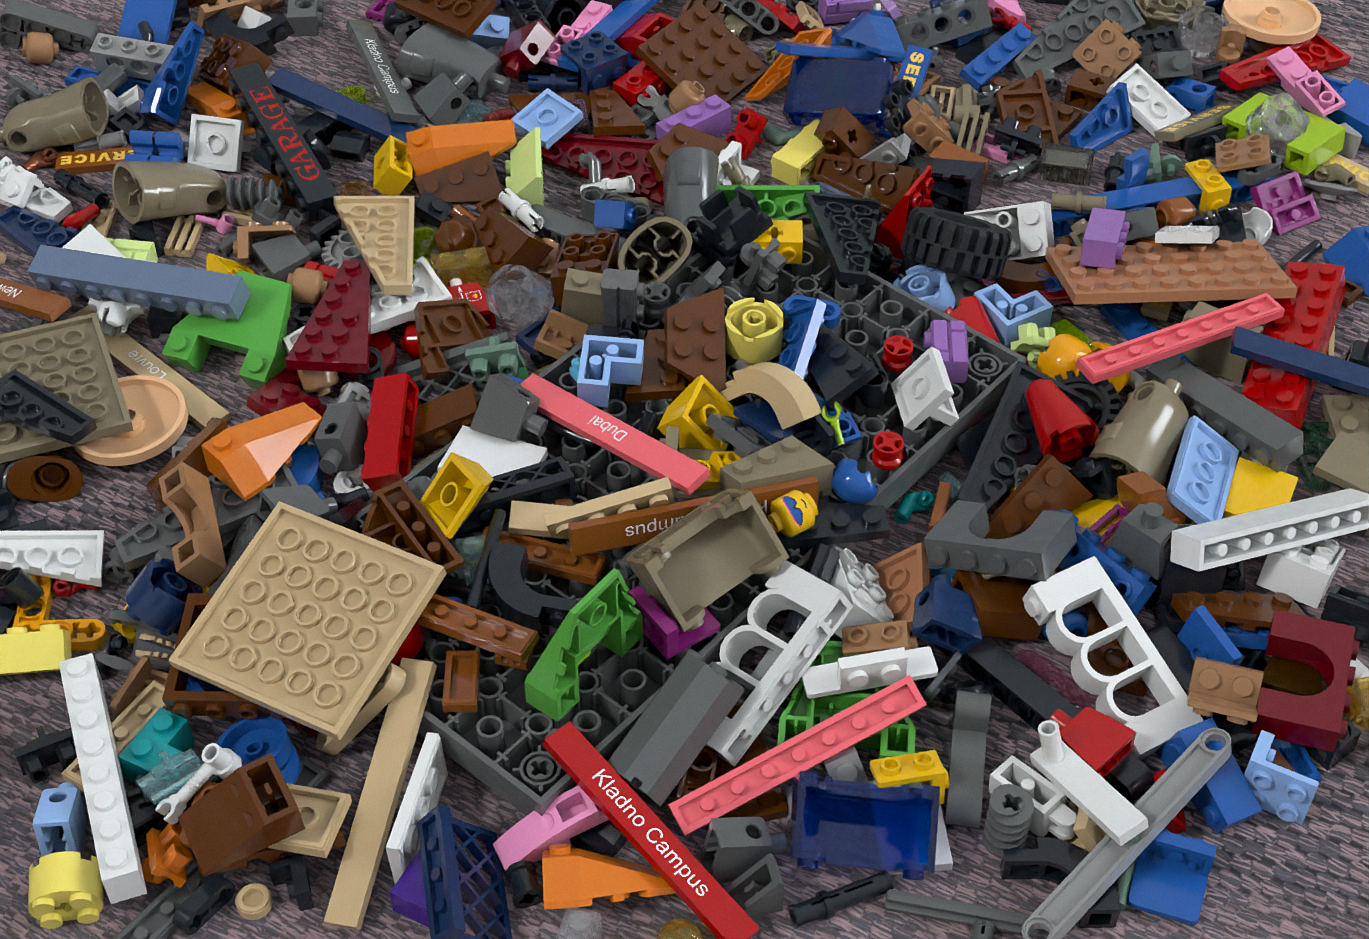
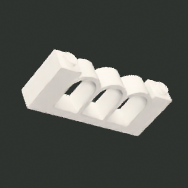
(1089, 583)
(787, 589)

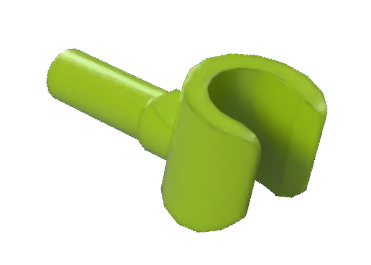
(834, 421)

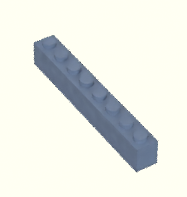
(139, 282)

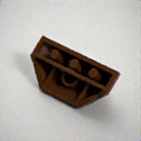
(403, 522)

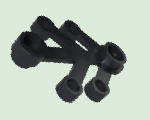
(900, 94)

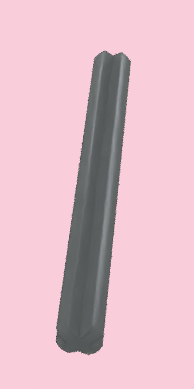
(958, 912)

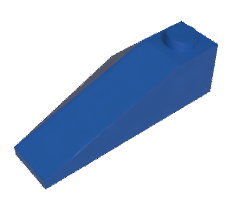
(874, 33)
(170, 85)
(1352, 252)

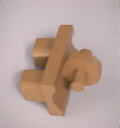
(1230, 44)

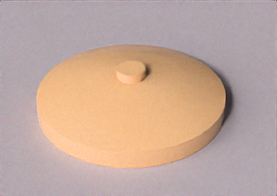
(1275, 19)
(157, 419)

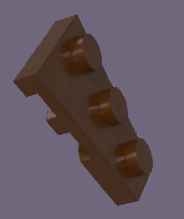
(612, 114)

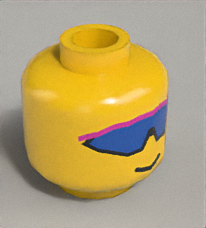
(792, 513)

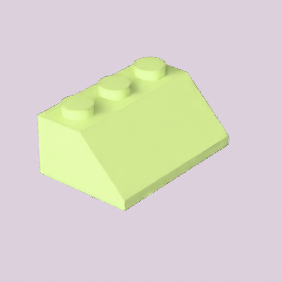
(525, 168)

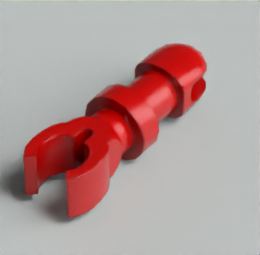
(1009, 22)

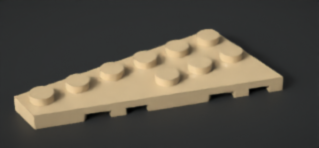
(384, 237)

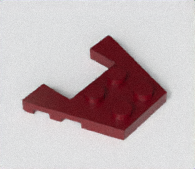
(281, 393)

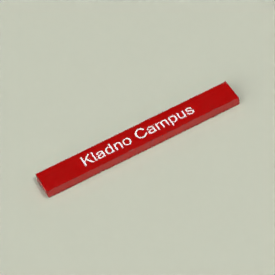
(649, 835)

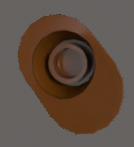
(456, 235)
(44, 479)

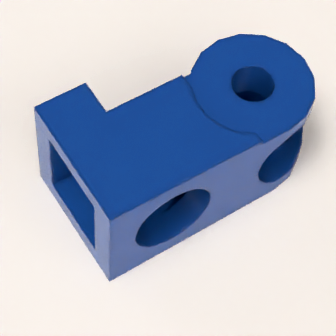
(1193, 94)

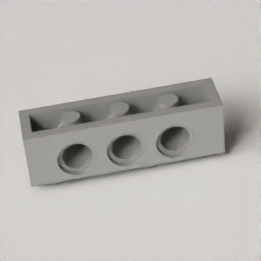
(134, 56)

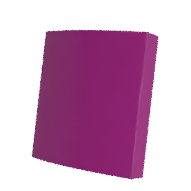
(1286, 202)

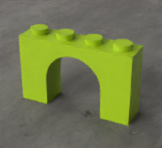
(1316, 146)

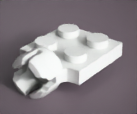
(115, 314)

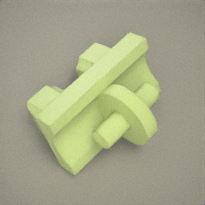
(1032, 341)

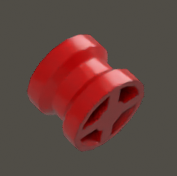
(897, 353)
(887, 450)

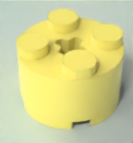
(753, 330)
(65, 889)

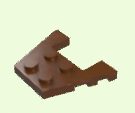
(443, 327)

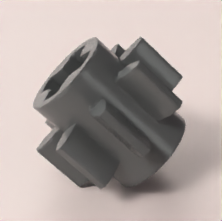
(987, 99)

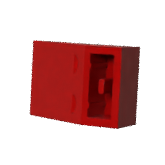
(641, 31)
(893, 227)

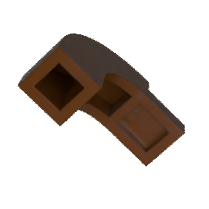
(1023, 278)

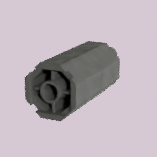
(675, 727)

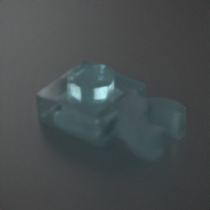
(470, 552)

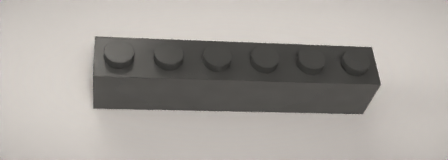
(1232, 414)

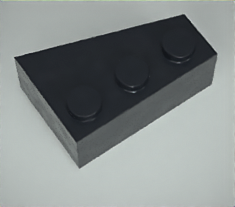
(956, 182)

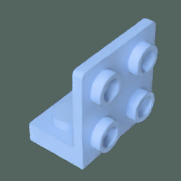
(1276, 787)

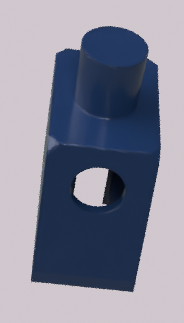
(946, 616)

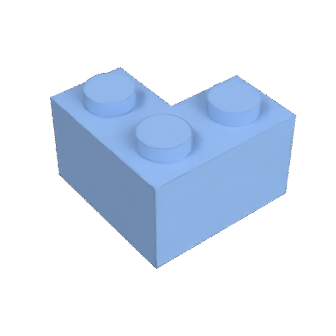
(492, 32)
(1010, 313)
(606, 362)

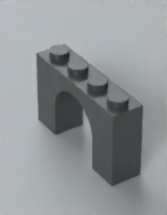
(1032, 555)

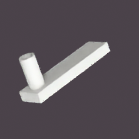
(1086, 787)

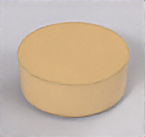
(253, 901)

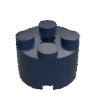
(159, 596)

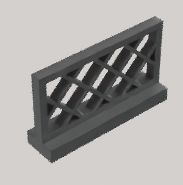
(458, 368)

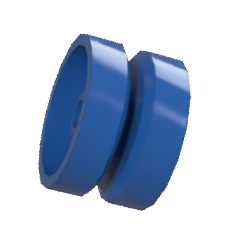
(261, 737)

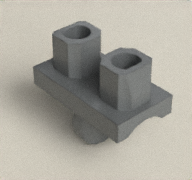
(23, 91)
(267, 213)
(763, 263)

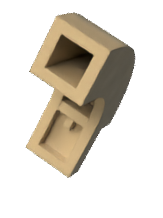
(780, 387)

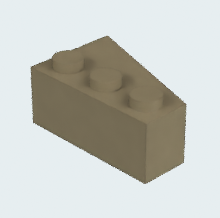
(776, 464)

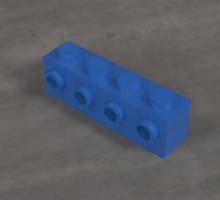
(1129, 581)

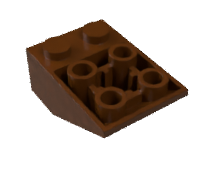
(229, 54)
(584, 253)
(241, 816)

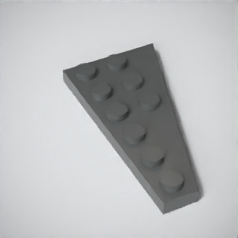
(1070, 28)
(231, 511)

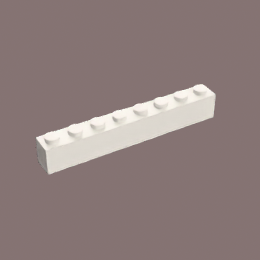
(1270, 530)
(102, 780)

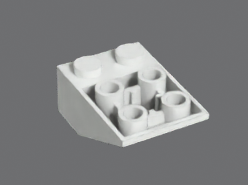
(1029, 226)
(1302, 571)
(862, 589)

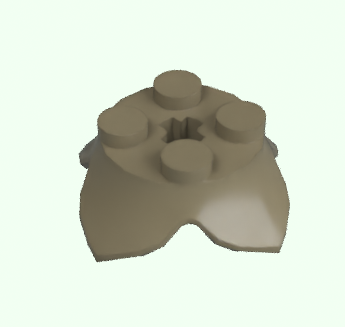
(1164, 12)

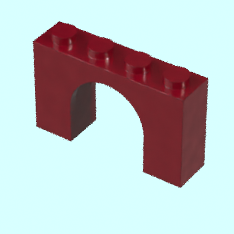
(1329, 650)

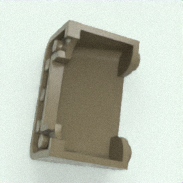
(707, 555)

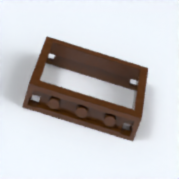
(204, 703)

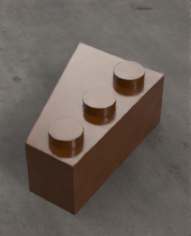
(509, 241)
(190, 455)

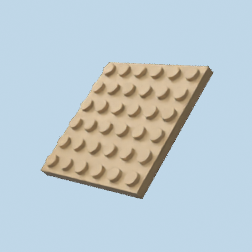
(308, 619)

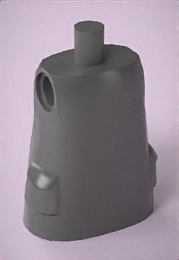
(437, 51)
(687, 181)

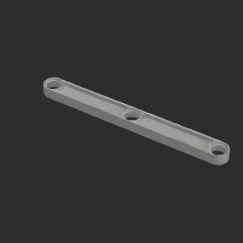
(1108, 859)

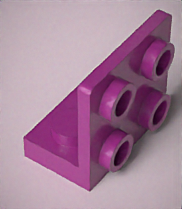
(664, 630)

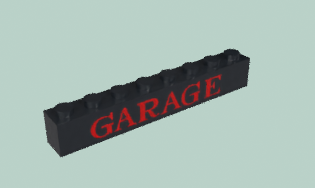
(282, 140)

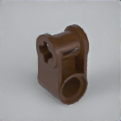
(696, 777)

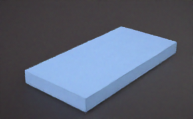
(1202, 472)

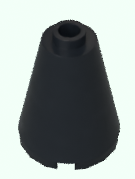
(560, 12)

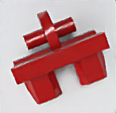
(747, 130)

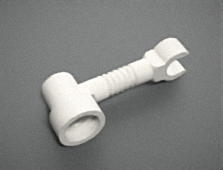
(218, 762)

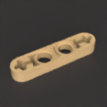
(384, 691)

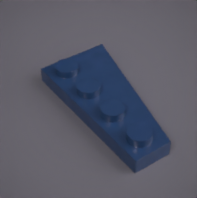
(30, 231)

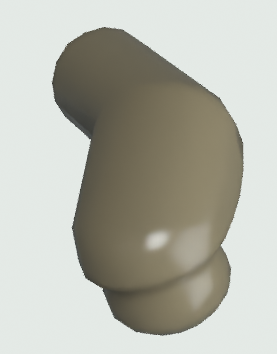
(1334, 172)

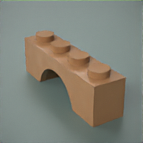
(190, 498)

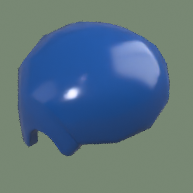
(851, 484)

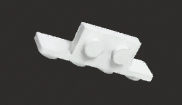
(869, 671)

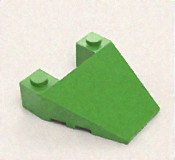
(256, 333)
(599, 617)
(805, 713)

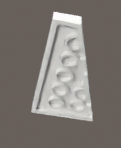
(394, 310)

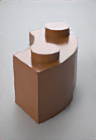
(1143, 489)

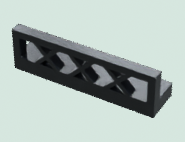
(541, 489)

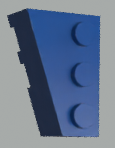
(1226, 796)

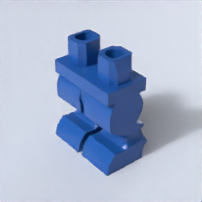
(155, 147)

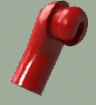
(81, 217)
(67, 588)

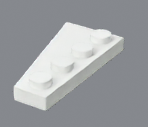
(44, 202)
(55, 554)

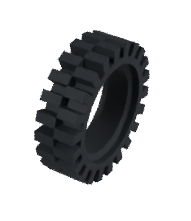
(1103, 391)

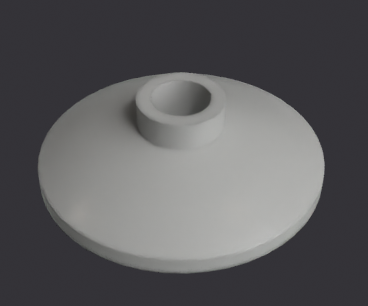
(1329, 190)

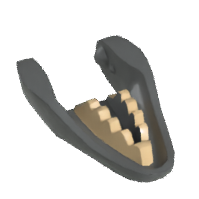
(147, 644)

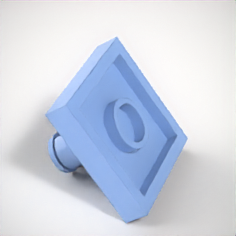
(551, 114)

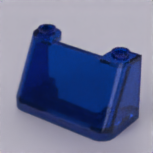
(829, 84)
(864, 825)

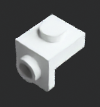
(130, 99)
(18, 187)

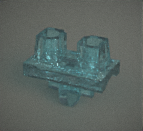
(169, 775)

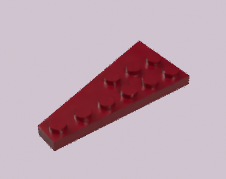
(618, 158)
(339, 326)

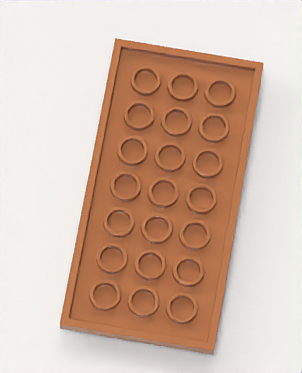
(1173, 273)

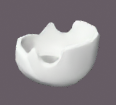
(1258, 225)

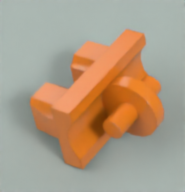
(166, 856)

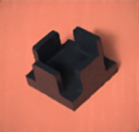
(732, 223)

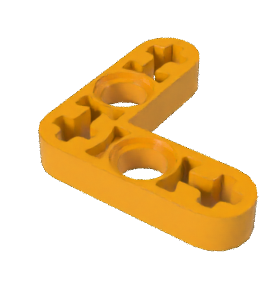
(83, 626)

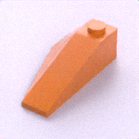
(779, 72)
(216, 103)
(447, 144)
(253, 451)
(579, 876)

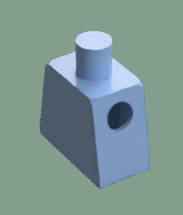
(60, 810)

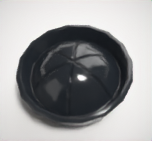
(317, 148)

